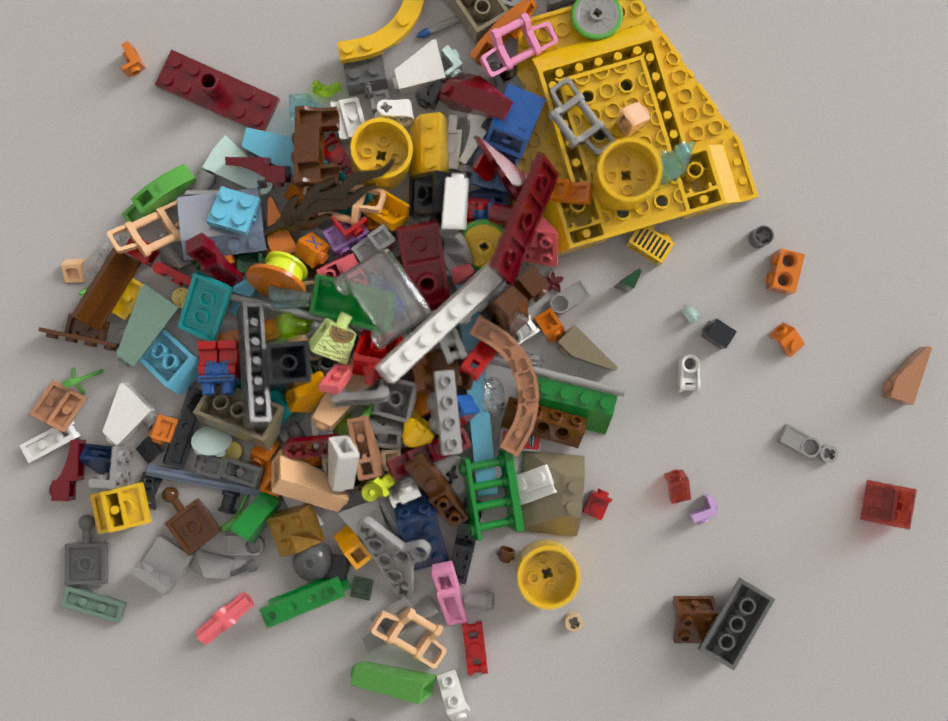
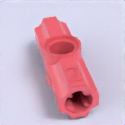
(224, 618)

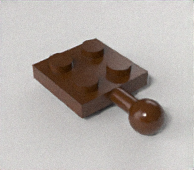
(192, 524)

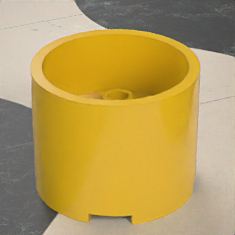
(383, 139)
(629, 158)
(554, 588)

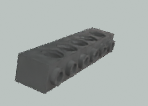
(253, 365)

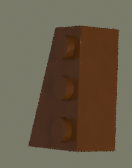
(531, 285)
(509, 310)

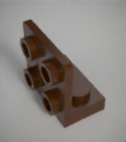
(428, 364)
(693, 617)

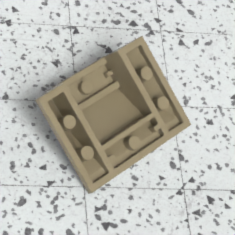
(563, 510)

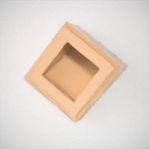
(73, 270)

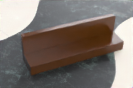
(106, 289)

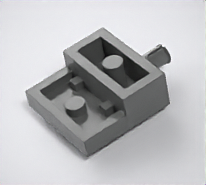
(365, 76)

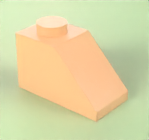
(632, 118)

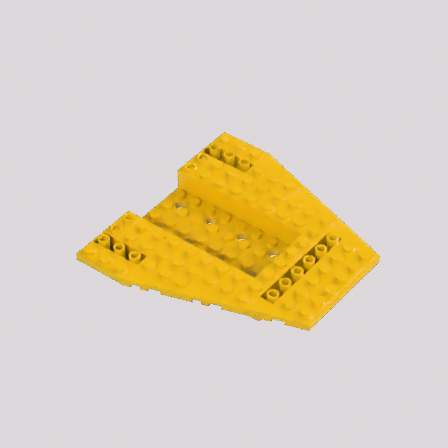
(678, 113)

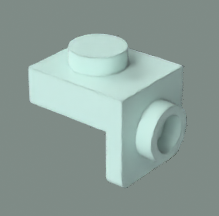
(453, 59)

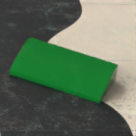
(330, 303)

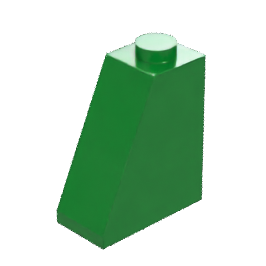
(253, 519)

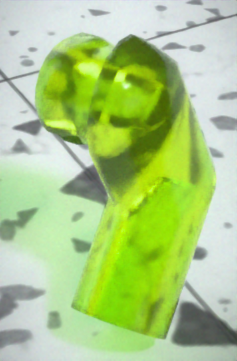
(324, 90)

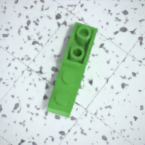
(159, 192)

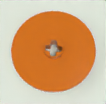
(265, 276)

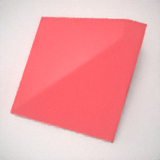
(461, 273)

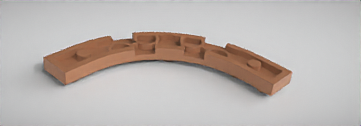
(525, 379)

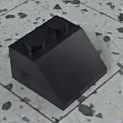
(427, 193)
(288, 365)

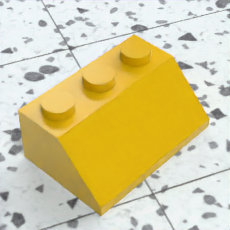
(429, 143)

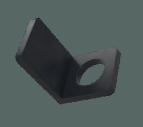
(151, 487)

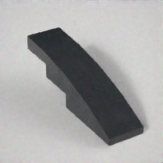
(463, 548)

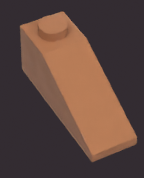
(906, 380)
(370, 459)

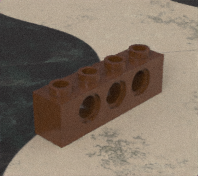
(550, 424)

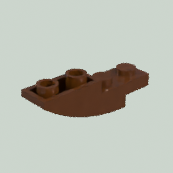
(438, 489)

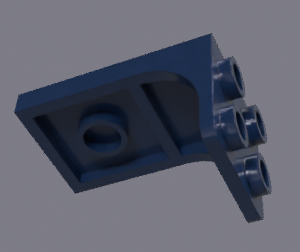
(419, 521)

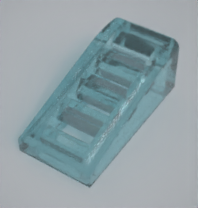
(286, 298)

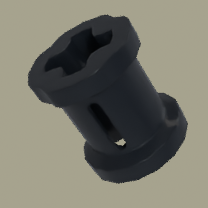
(228, 502)

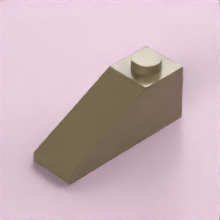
(580, 347)

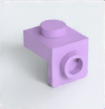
(701, 515)

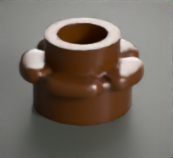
(506, 554)

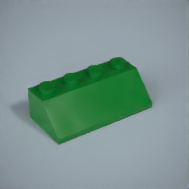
(579, 401)

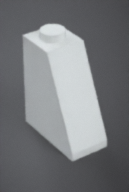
(420, 70)
(455, 202)
(126, 415)
(342, 463)

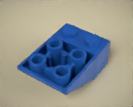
(516, 130)

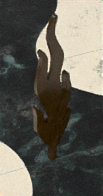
(333, 199)

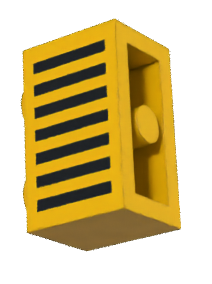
(651, 244)

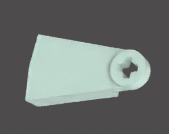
(240, 176)

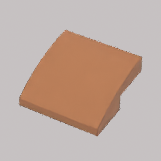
(58, 406)

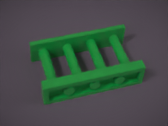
(511, 499)
(303, 600)

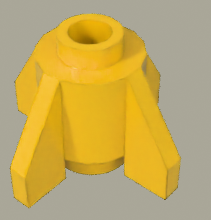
(416, 431)

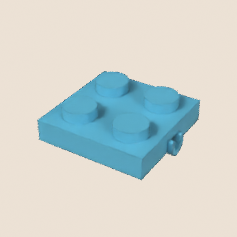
(234, 211)

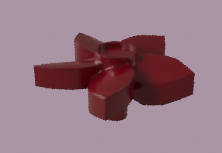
(554, 282)

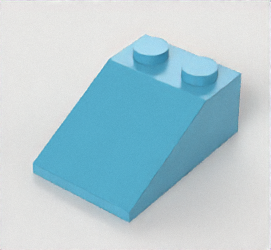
(171, 362)

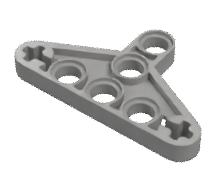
(390, 547)

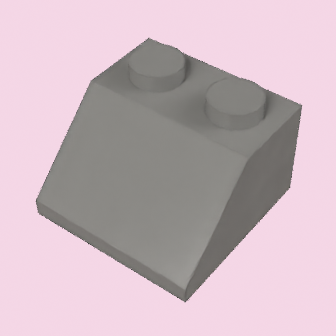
(401, 400)

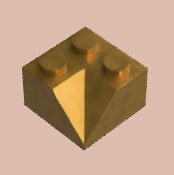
(295, 529)

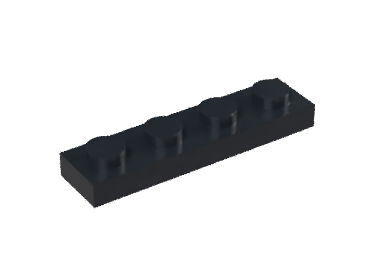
(186, 427)

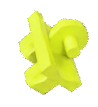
(377, 487)

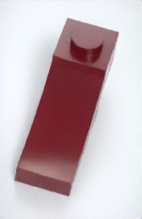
(274, 174)
(212, 260)
(65, 486)

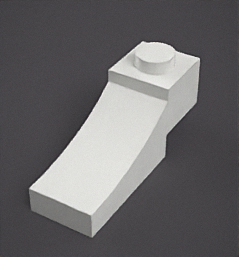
(476, 128)

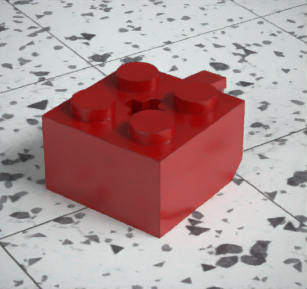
(368, 356)

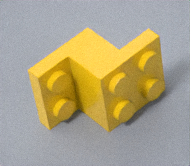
(120, 508)

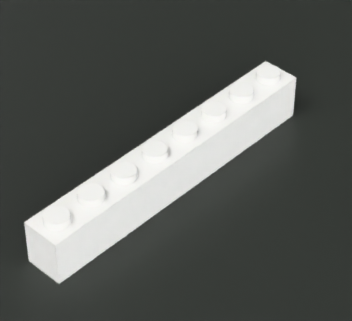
(438, 324)

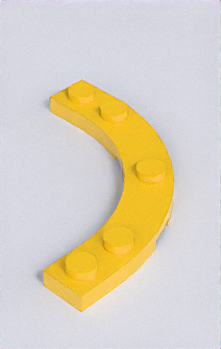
(390, 35)

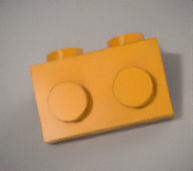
(394, 211)

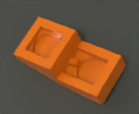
(572, 192)

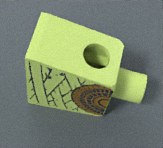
(334, 339)

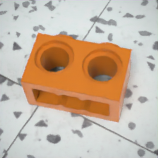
(789, 274)

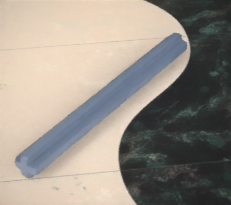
(200, 480)

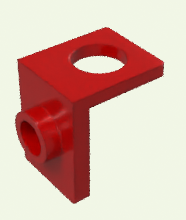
(354, 231)

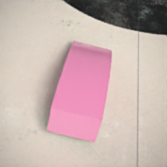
(449, 593)

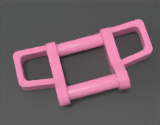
(527, 30)

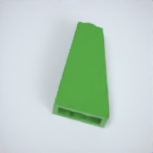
(393, 681)

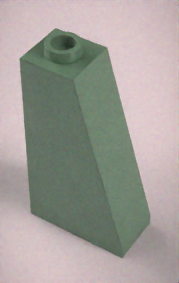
(147, 321)

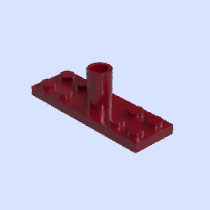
(217, 91)
(521, 219)
(424, 261)

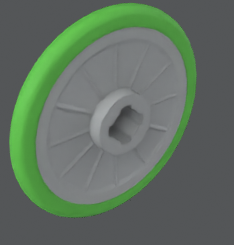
(595, 27)

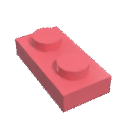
(336, 379)

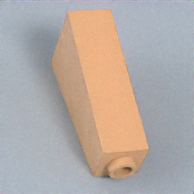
(329, 417)
(304, 483)

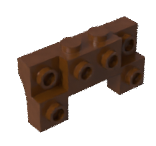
(309, 145)

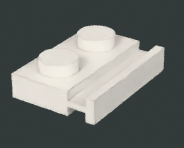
(350, 117)
(535, 484)
(404, 490)

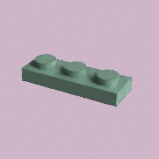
(93, 604)

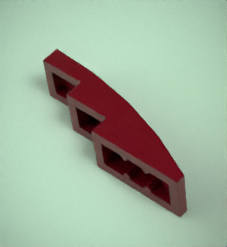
(431, 451)

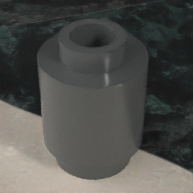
(325, 364)

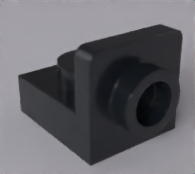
(432, 93)

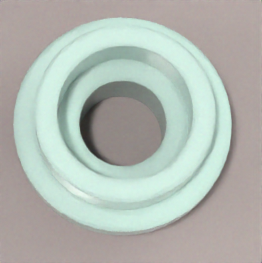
(690, 313)

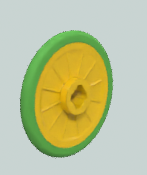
(477, 233)

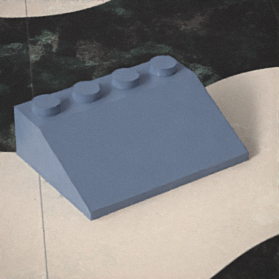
(193, 213)

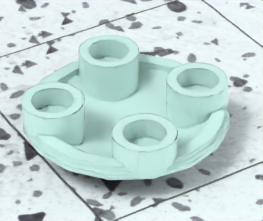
(210, 441)

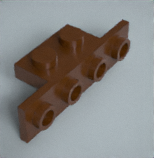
(77, 331)

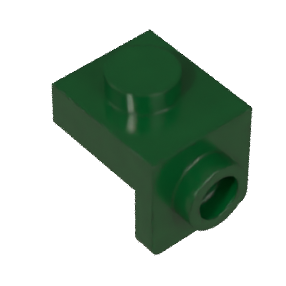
(245, 260)

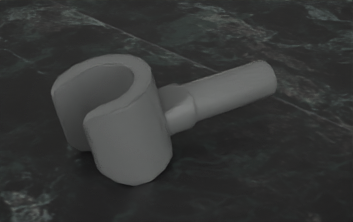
(244, 568)

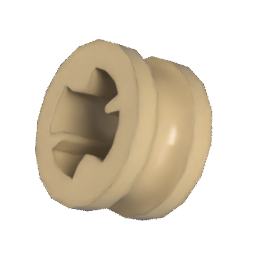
(575, 628)

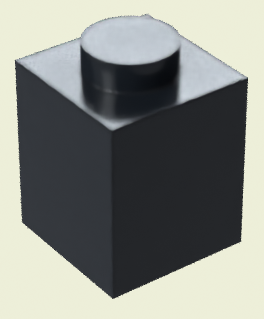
(718, 333)

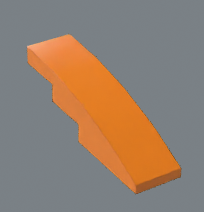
(485, 43)

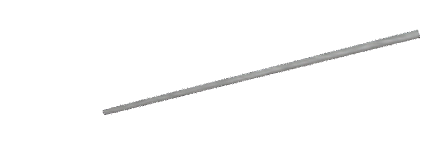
(496, 361)

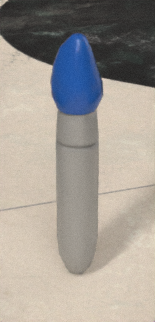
(426, 32)

